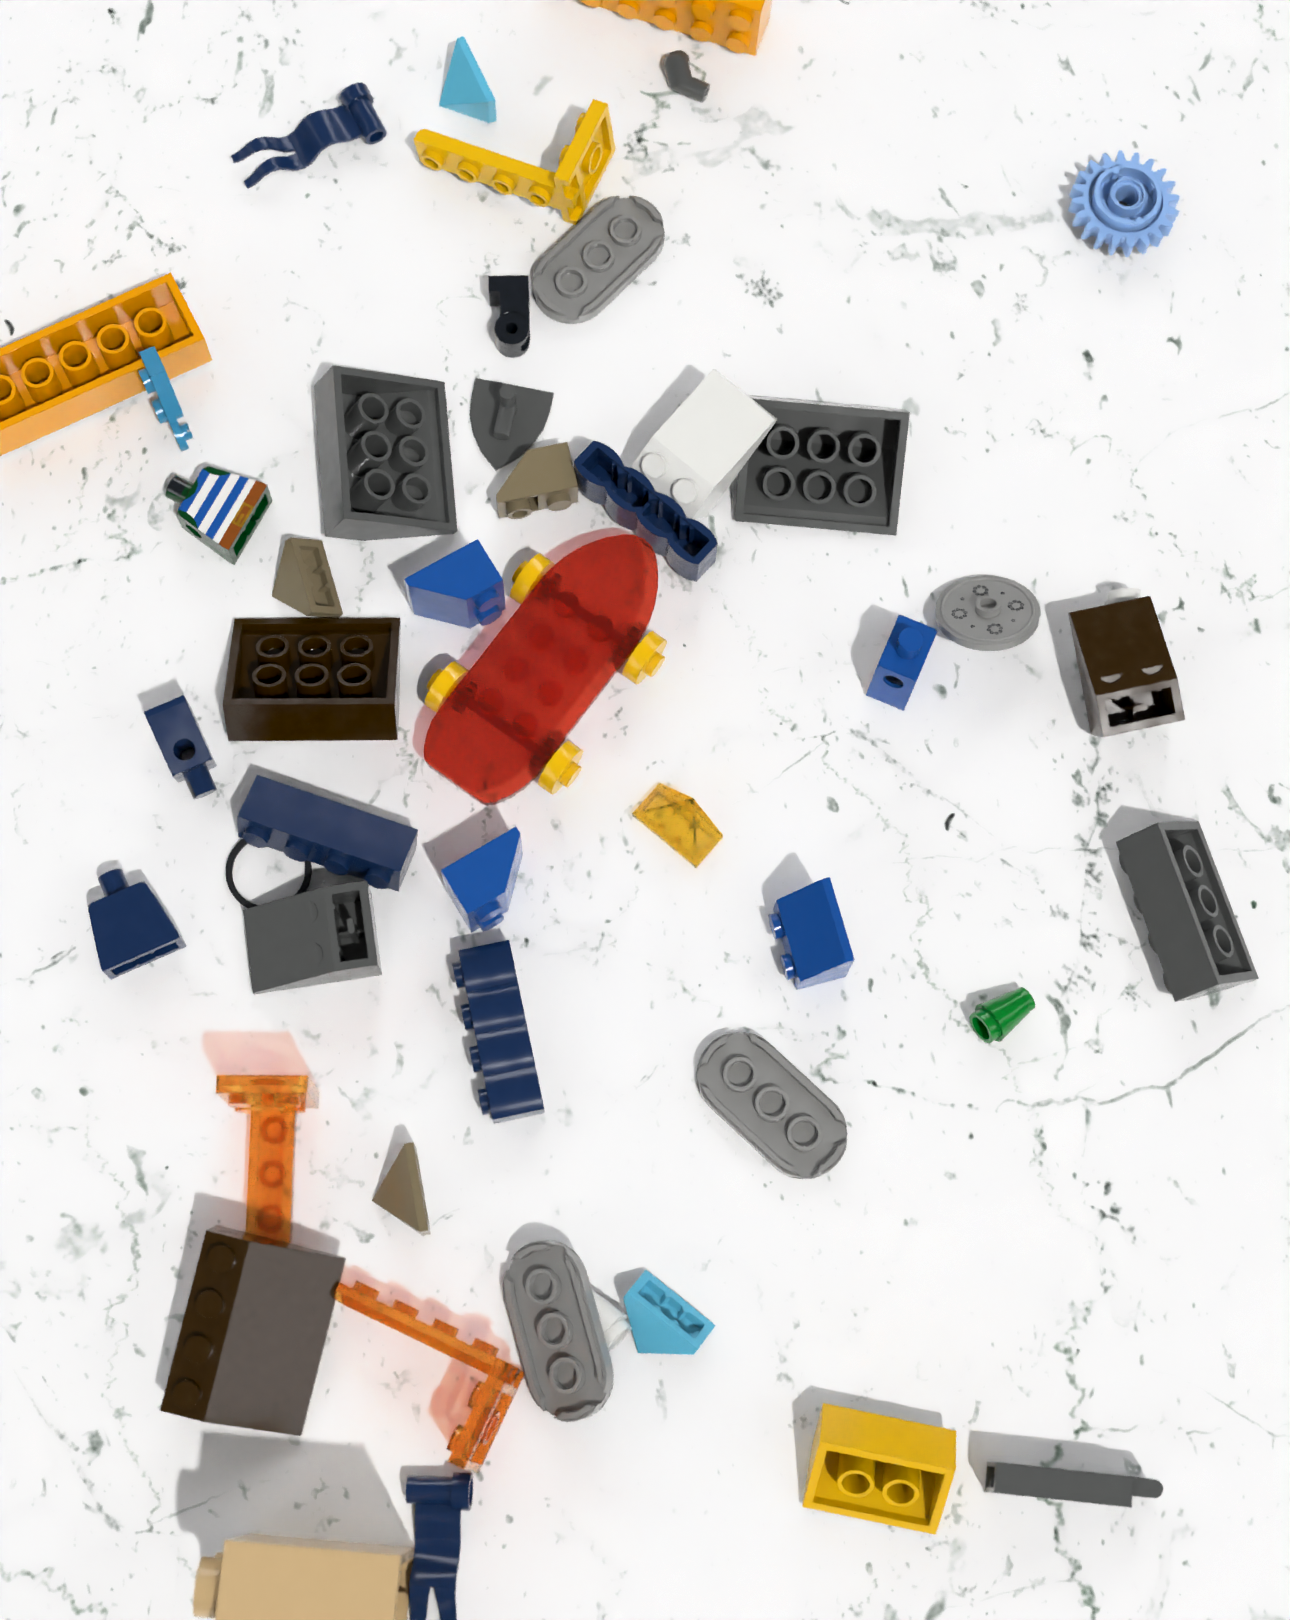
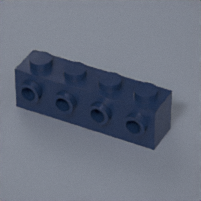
(327, 833)

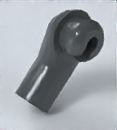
(681, 79)

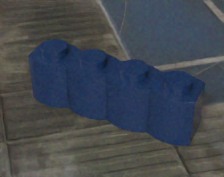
(652, 515)
(500, 1032)

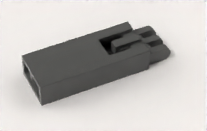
(1068, 1484)

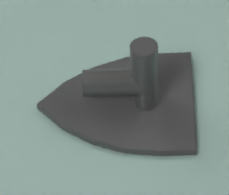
(507, 419)

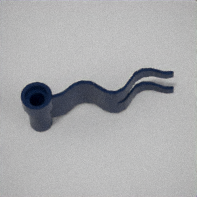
(317, 132)
(437, 1539)

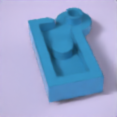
(166, 405)

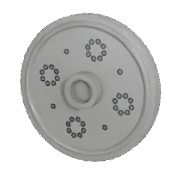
(987, 613)

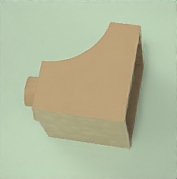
(303, 1580)

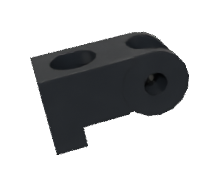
(513, 325)

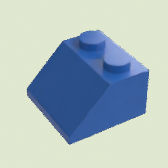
(458, 588)
(485, 880)
(812, 935)

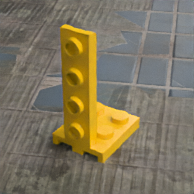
(567, 189)

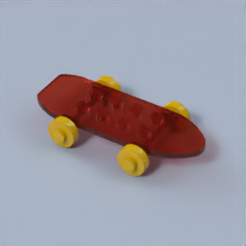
(545, 670)

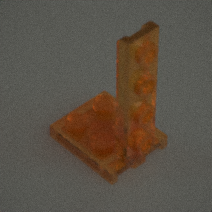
(272, 1144)
(488, 1400)

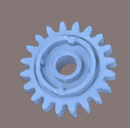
(1149, 202)

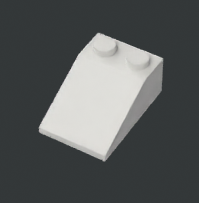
(704, 444)

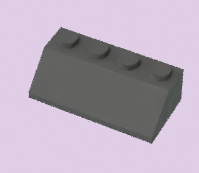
(1185, 909)

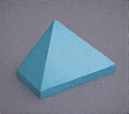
(466, 87)
(663, 1319)

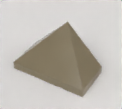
(306, 579)
(403, 1191)

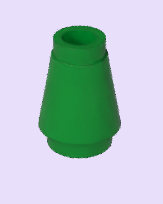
(1000, 1015)

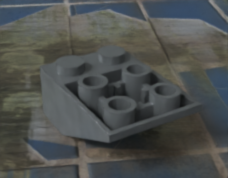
(313, 938)

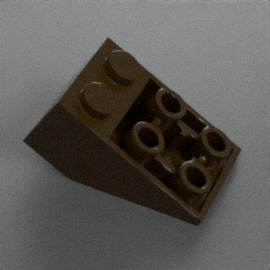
(1125, 667)

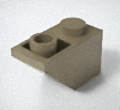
(539, 482)

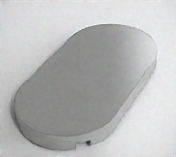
(598, 259)
(772, 1105)
(558, 1330)

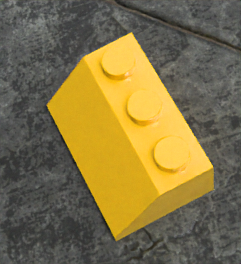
(880, 1468)

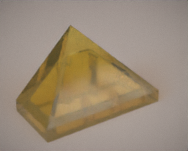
(679, 823)

